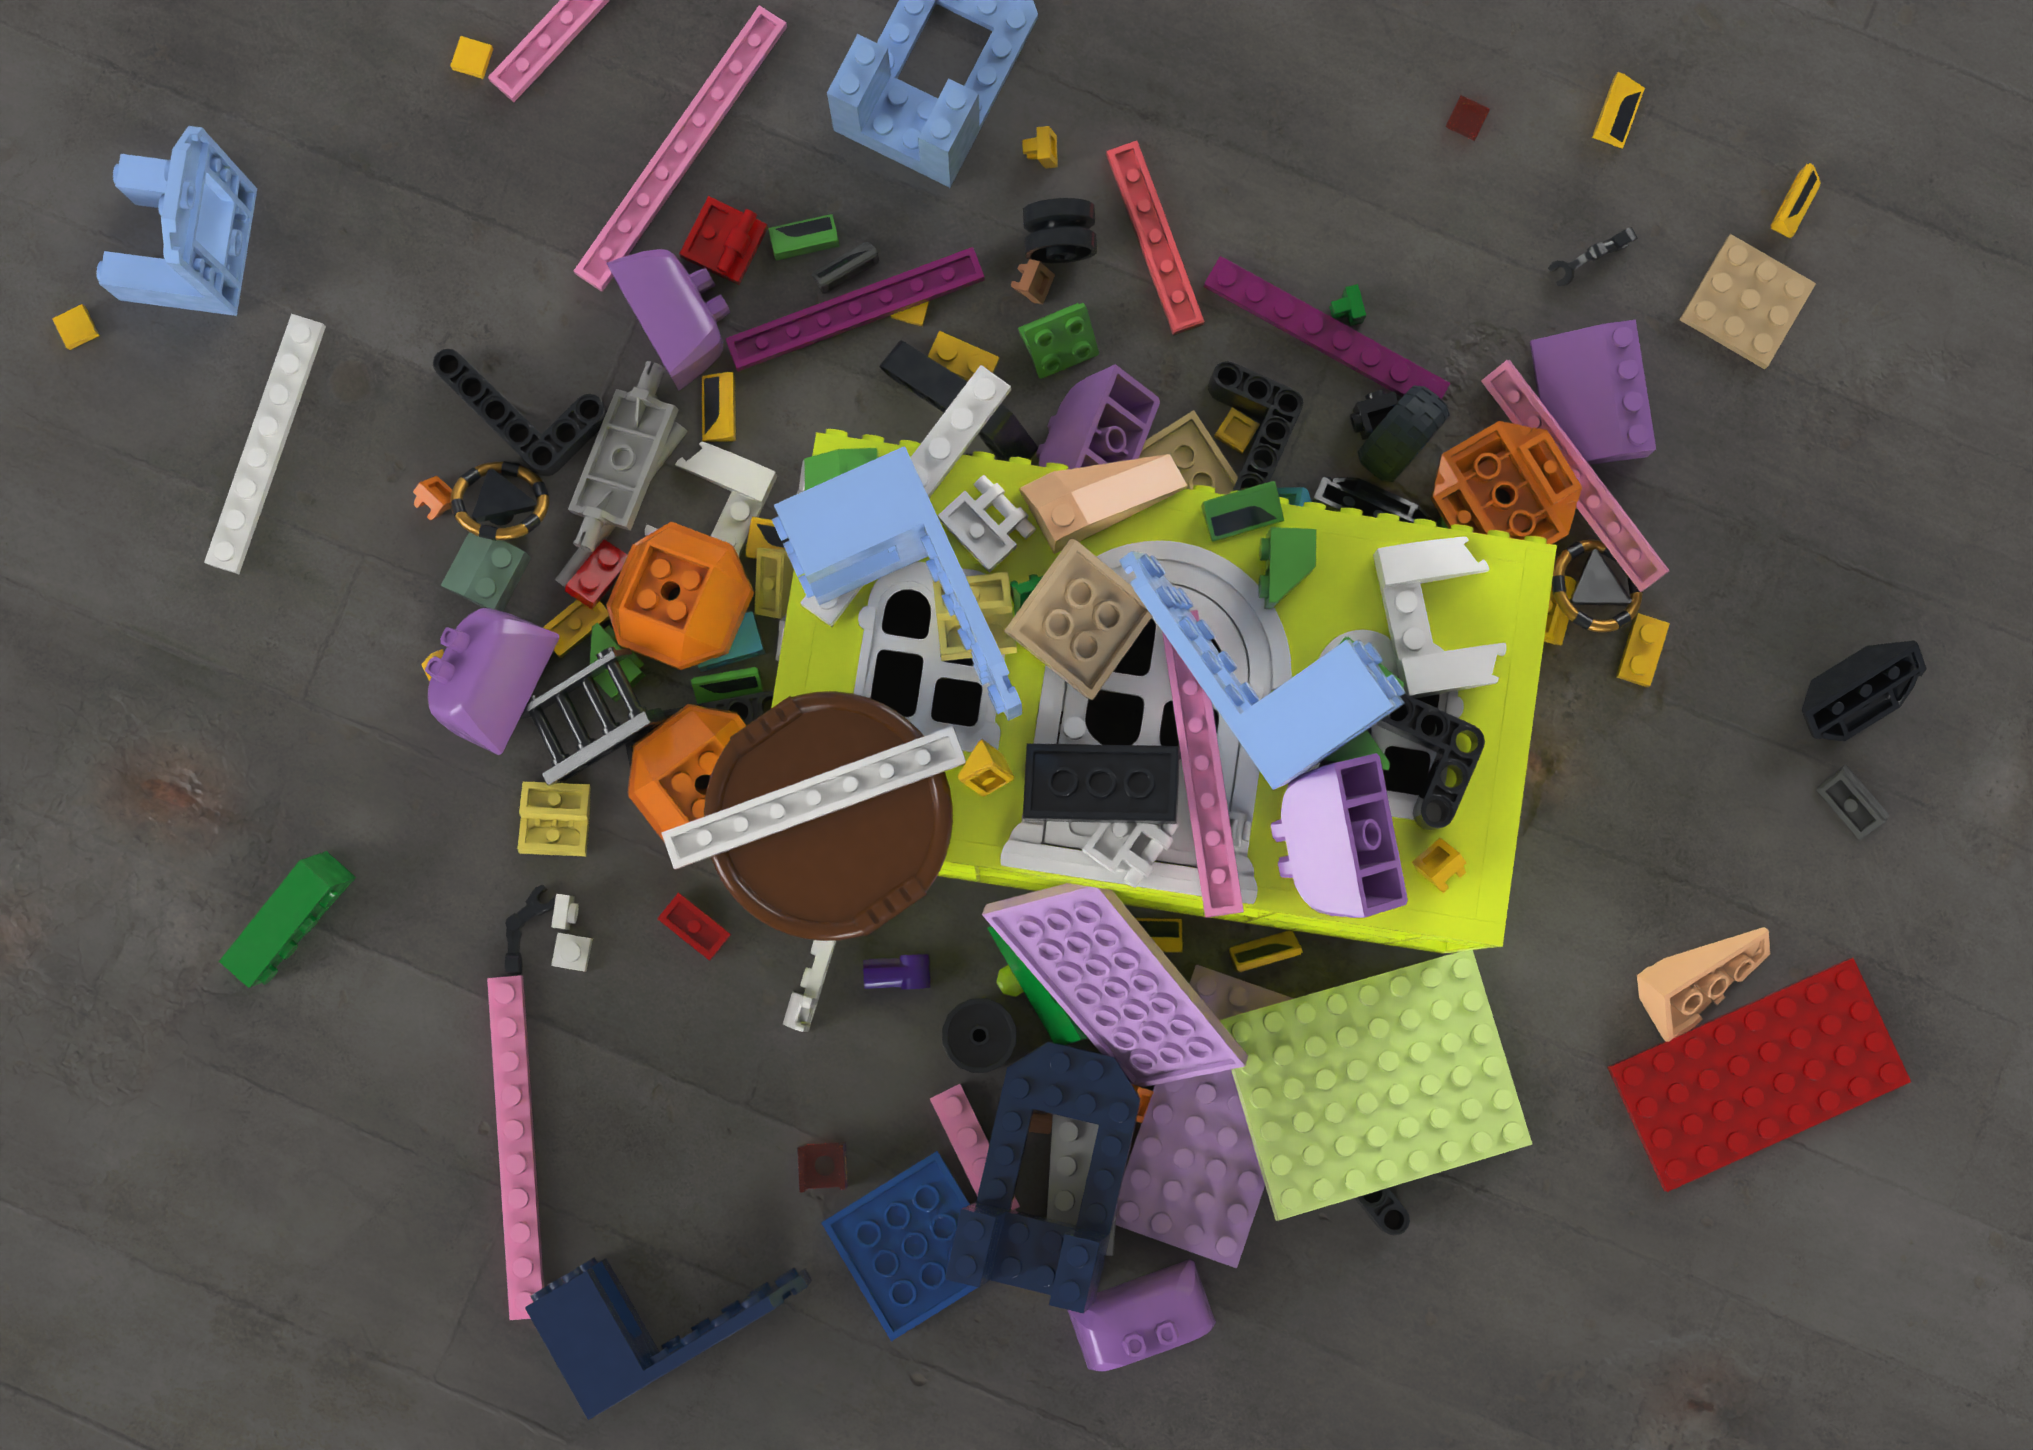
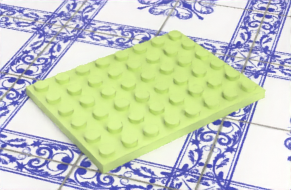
(1375, 1084)

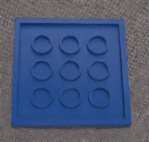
(902, 1243)

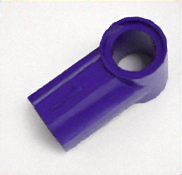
(901, 972)

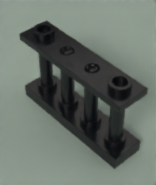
(614, 733)

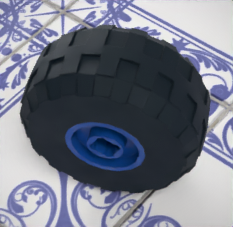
(1403, 433)

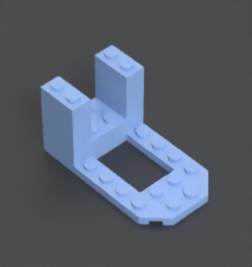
(907, 122)
(204, 222)
(875, 525)
(1298, 720)

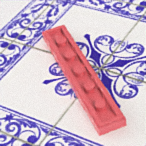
(1155, 237)

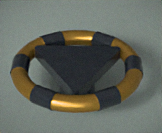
(500, 501)
(1594, 587)

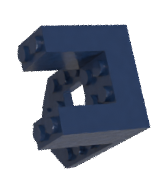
(1032, 1249)
(605, 1344)

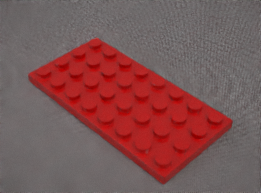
(1759, 1074)

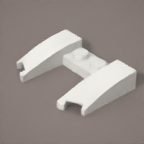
(748, 485)
(1400, 576)
(802, 1006)

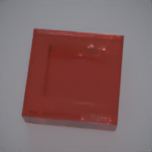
(1467, 118)

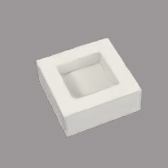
(564, 912)
(572, 952)

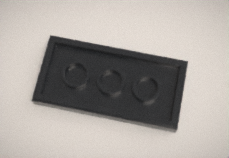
(1101, 783)

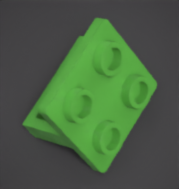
(1060, 340)

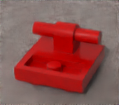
(724, 240)

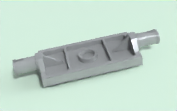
(623, 458)
(1069, 1166)

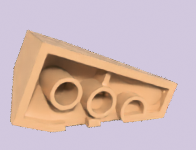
(1095, 497)
(1688, 982)

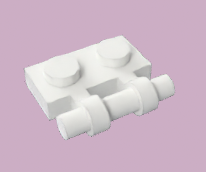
(978, 531)
(1113, 843)

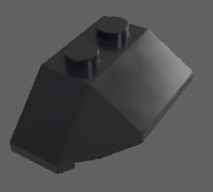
(1362, 495)
(1862, 689)

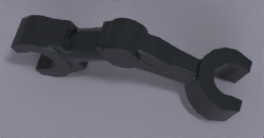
(1593, 253)
(514, 924)

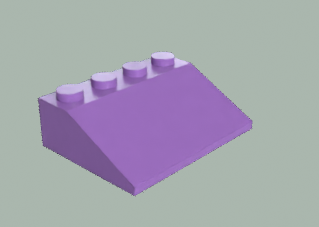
(1597, 390)

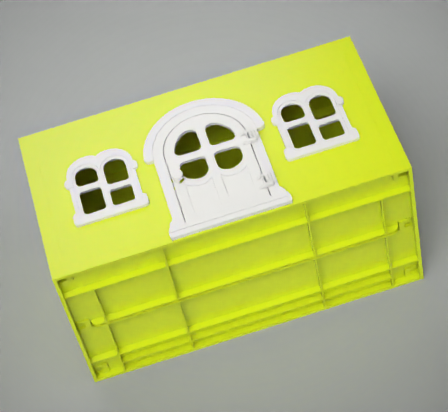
(1269, 648)

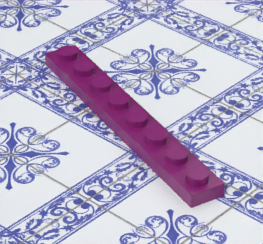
(855, 309)
(1319, 330)

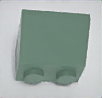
(486, 571)

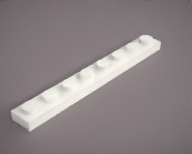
(265, 444)
(938, 455)
(813, 797)

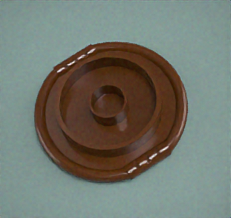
(847, 867)

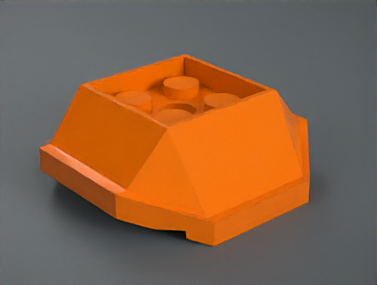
(1510, 459)
(702, 617)
(671, 761)

